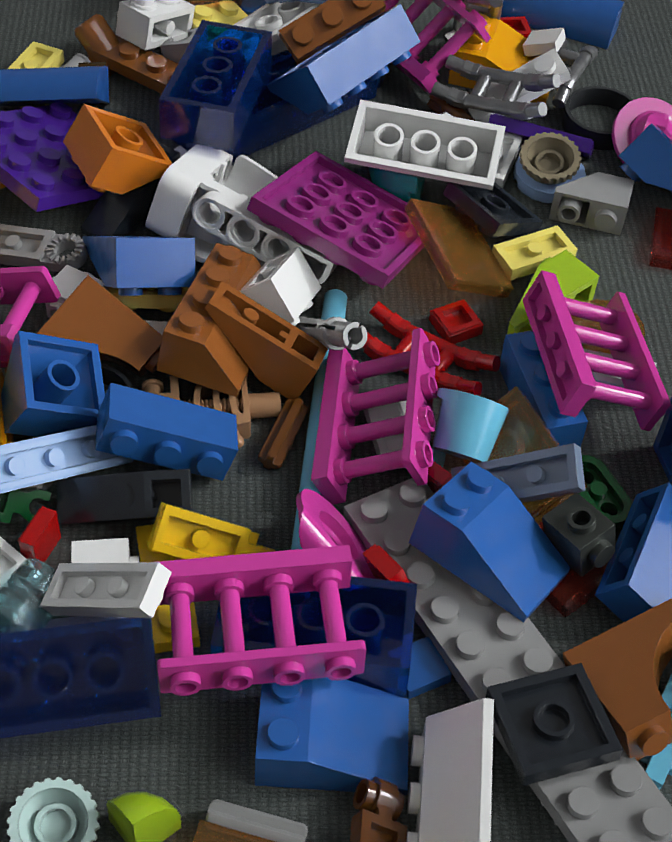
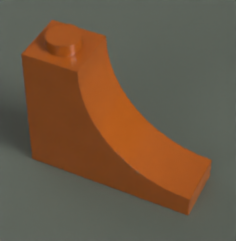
(100, 318)
(626, 676)

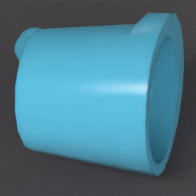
(466, 426)

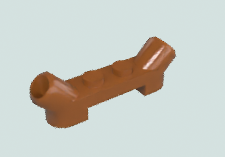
(122, 56)

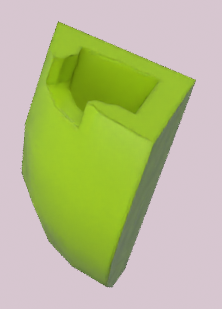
(143, 817)

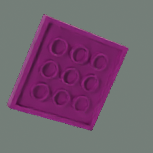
(341, 218)

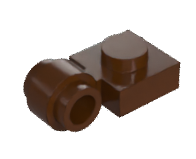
(378, 809)

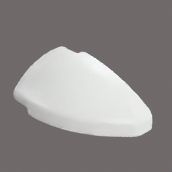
(209, 201)

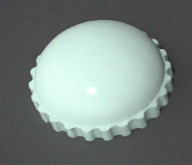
(54, 813)

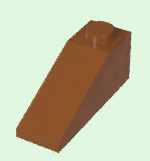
(268, 344)

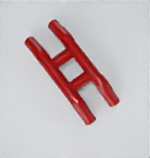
(448, 352)

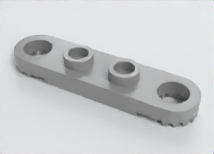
(40, 247)

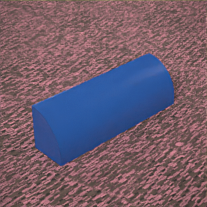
(582, 20)
(53, 85)

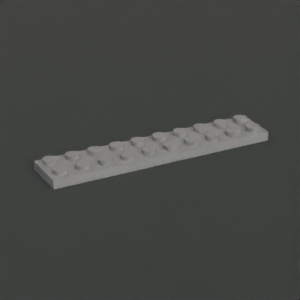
(491, 647)

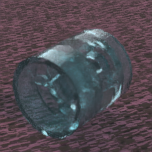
(25, 593)

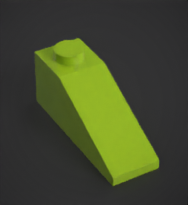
(575, 281)

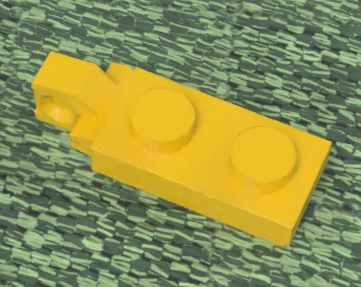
(200, 536)

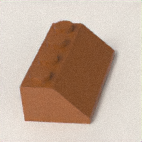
(192, 341)

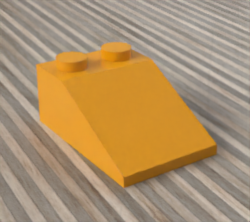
(501, 52)

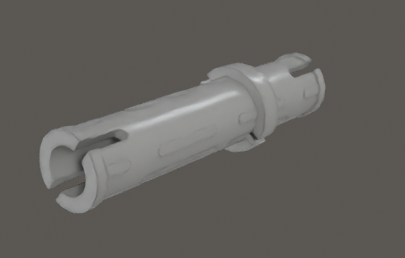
(335, 332)

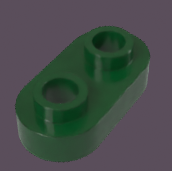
(605, 491)

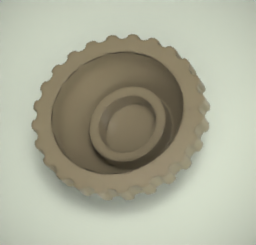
(550, 158)

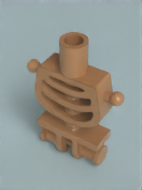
(244, 406)

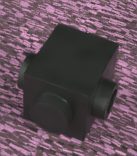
(580, 534)

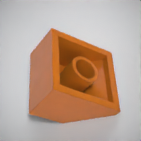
(114, 151)

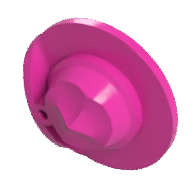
(636, 118)
(325, 527)

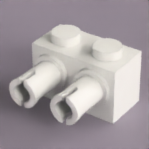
(153, 21)

